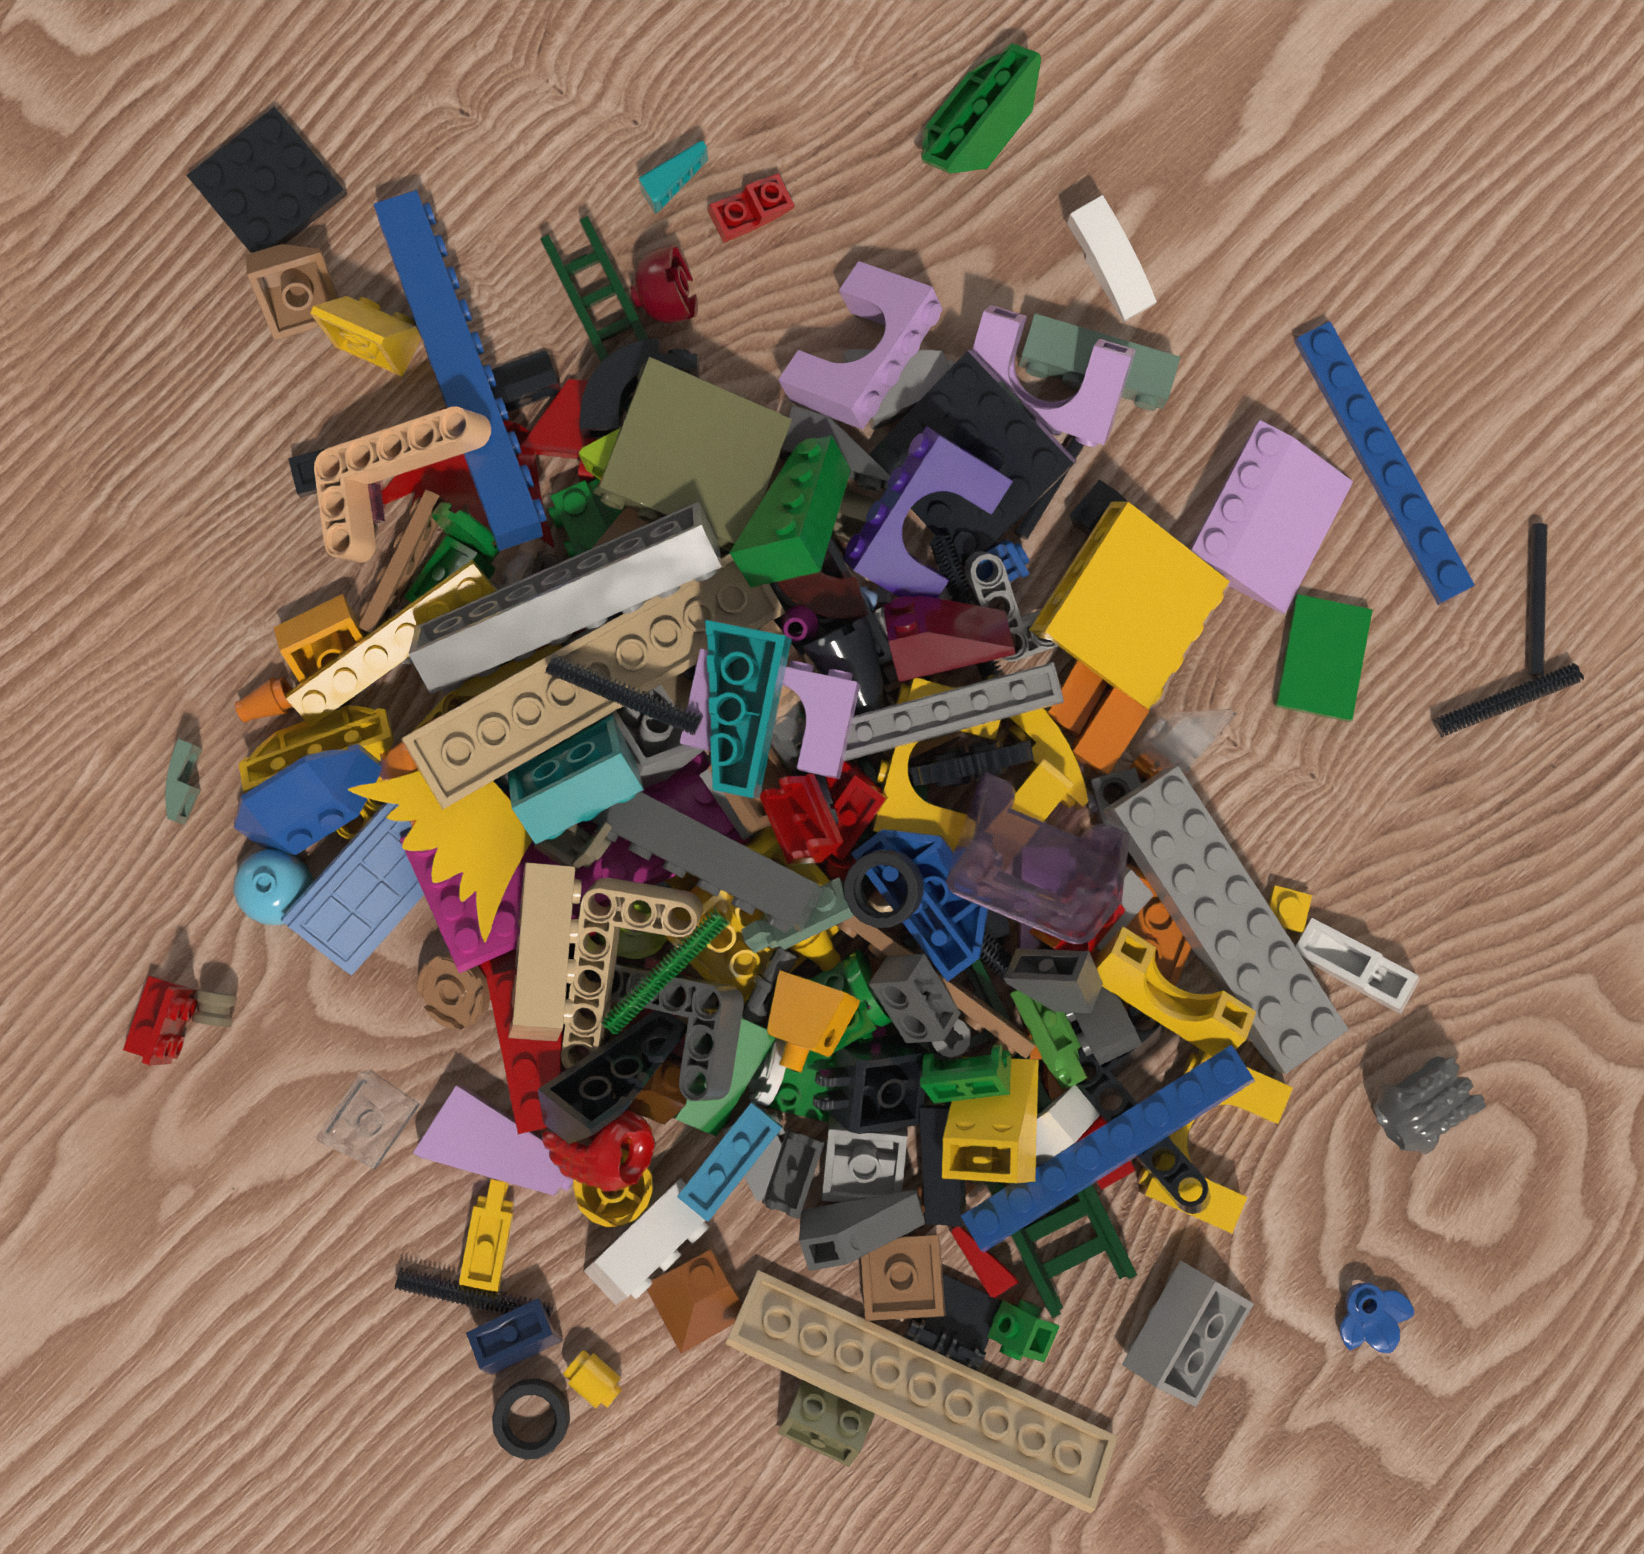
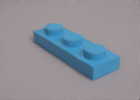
(730, 1161)

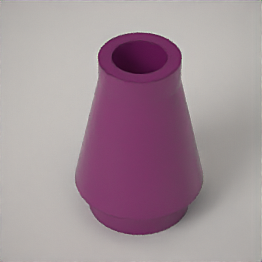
(805, 617)

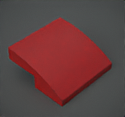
(855, 803)

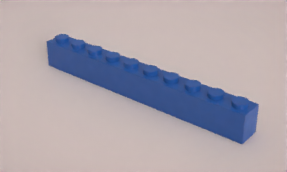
(457, 367)

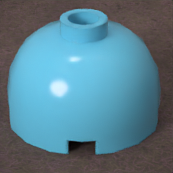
(270, 884)

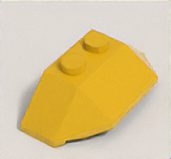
(335, 732)

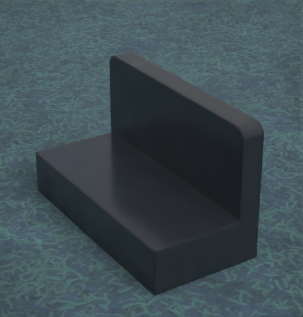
(525, 381)

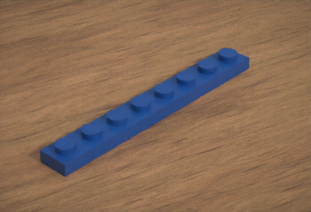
(1384, 463)
(1108, 1148)

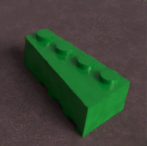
(795, 517)

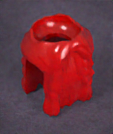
(600, 1161)

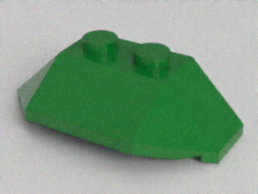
(983, 112)

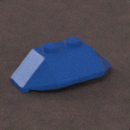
(307, 799)
(944, 923)

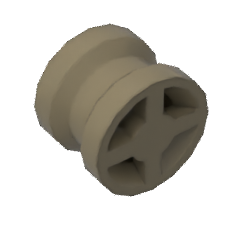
(214, 1008)

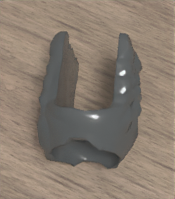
(1426, 1105)

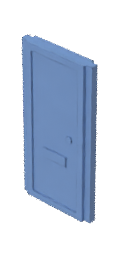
(359, 894)

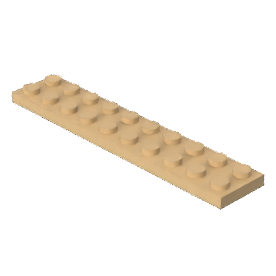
(540, 710)
(923, 1391)

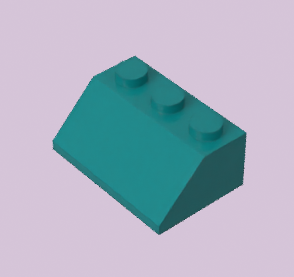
(574, 781)

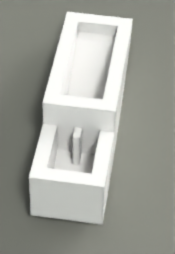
(1111, 258)
(1357, 965)

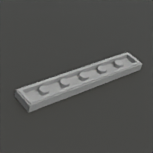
(954, 710)

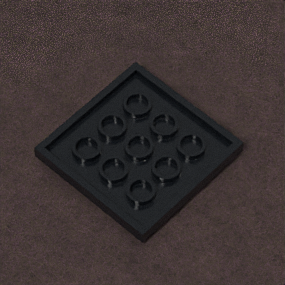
(992, 424)

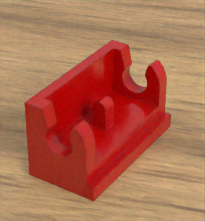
(801, 820)

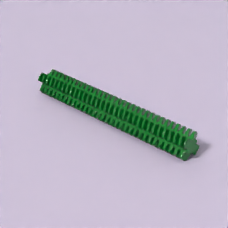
(665, 972)

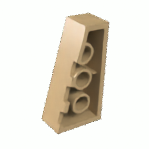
(544, 952)

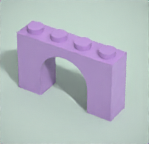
(856, 388)
(1084, 415)
(828, 707)

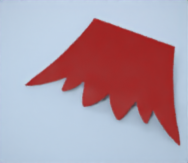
(455, 484)

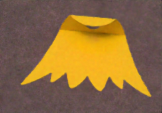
(471, 835)

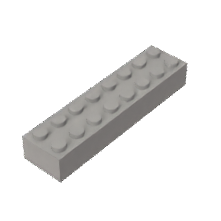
(565, 599)
(1226, 918)

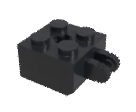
(874, 1085)

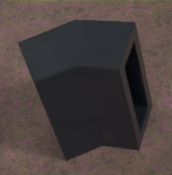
(1093, 506)

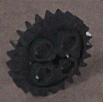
(957, 766)

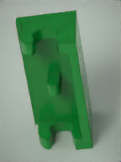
(967, 1076)

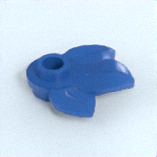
(1378, 1321)

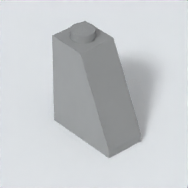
(914, 382)

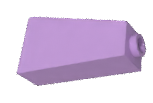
(485, 1141)

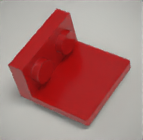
(160, 1021)

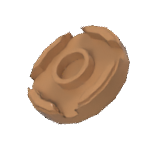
(453, 997)

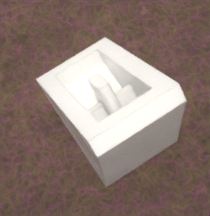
(1063, 1123)

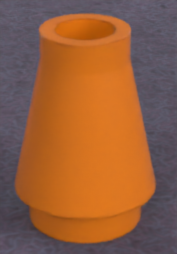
(265, 701)

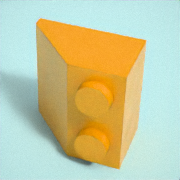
(318, 636)

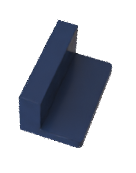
(513, 1337)

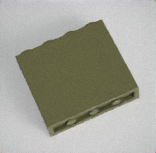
(691, 446)

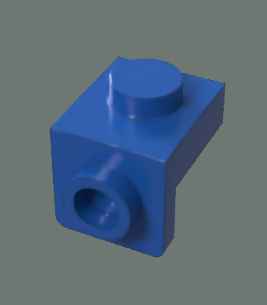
(1011, 555)

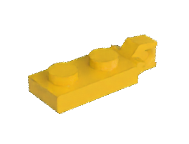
(488, 1239)

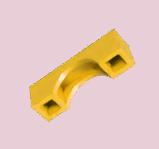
(1204, 1020)

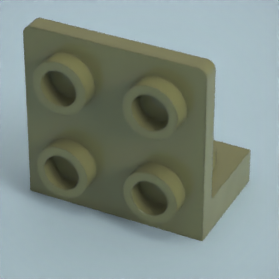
(826, 1423)

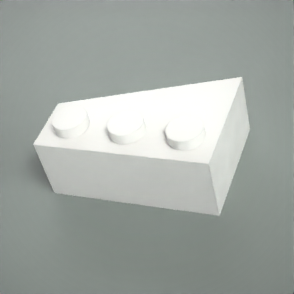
(646, 1246)

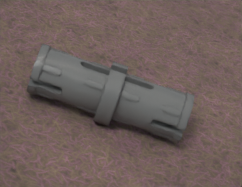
(763, 991)

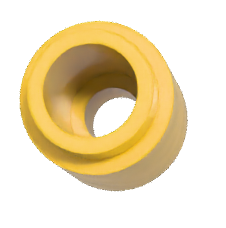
(593, 1379)

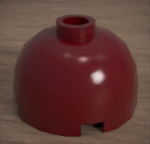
(663, 286)

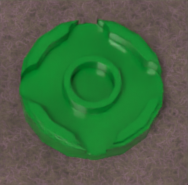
(466, 530)
(859, 976)

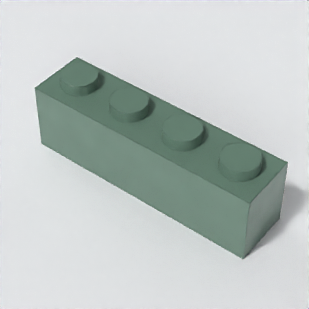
(1065, 352)

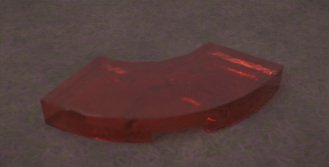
(826, 594)

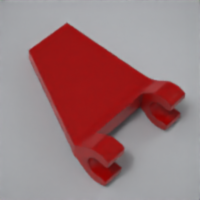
(559, 431)

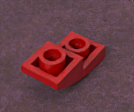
(752, 208)

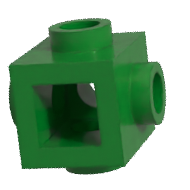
(1023, 1331)

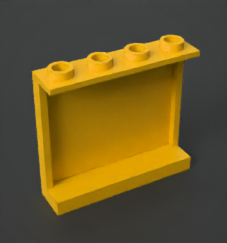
(1131, 603)

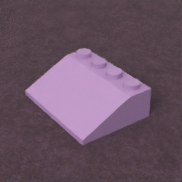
(1271, 516)

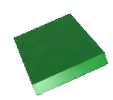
(1323, 658)

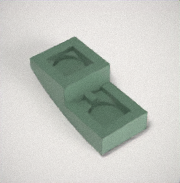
(178, 794)

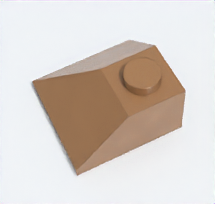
(288, 285)

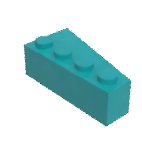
(744, 699)

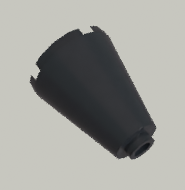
(854, 651)

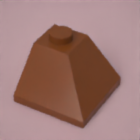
(696, 1298)

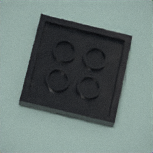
(267, 183)

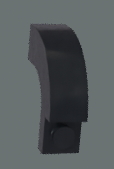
(617, 379)

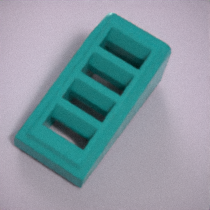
(670, 177)

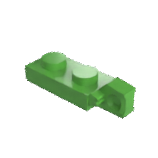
(1053, 1039)

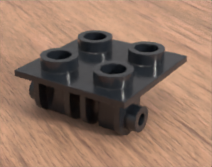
(963, 1329)

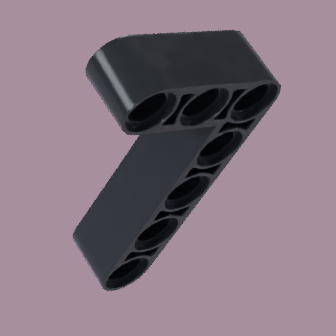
(1106, 1084)

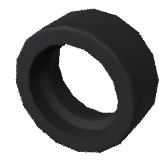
(862, 910)
(509, 1441)

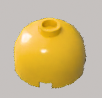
(618, 1206)

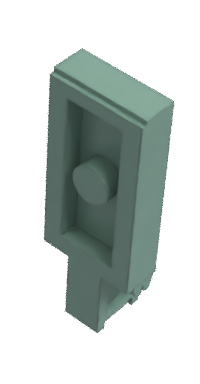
(828, 912)

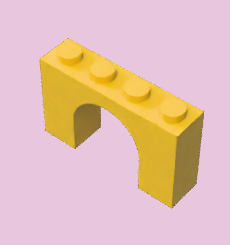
(904, 807)
(1262, 1098)

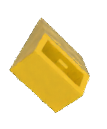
(995, 1134)

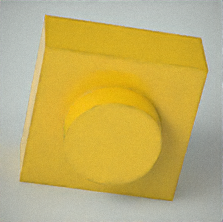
(1290, 907)

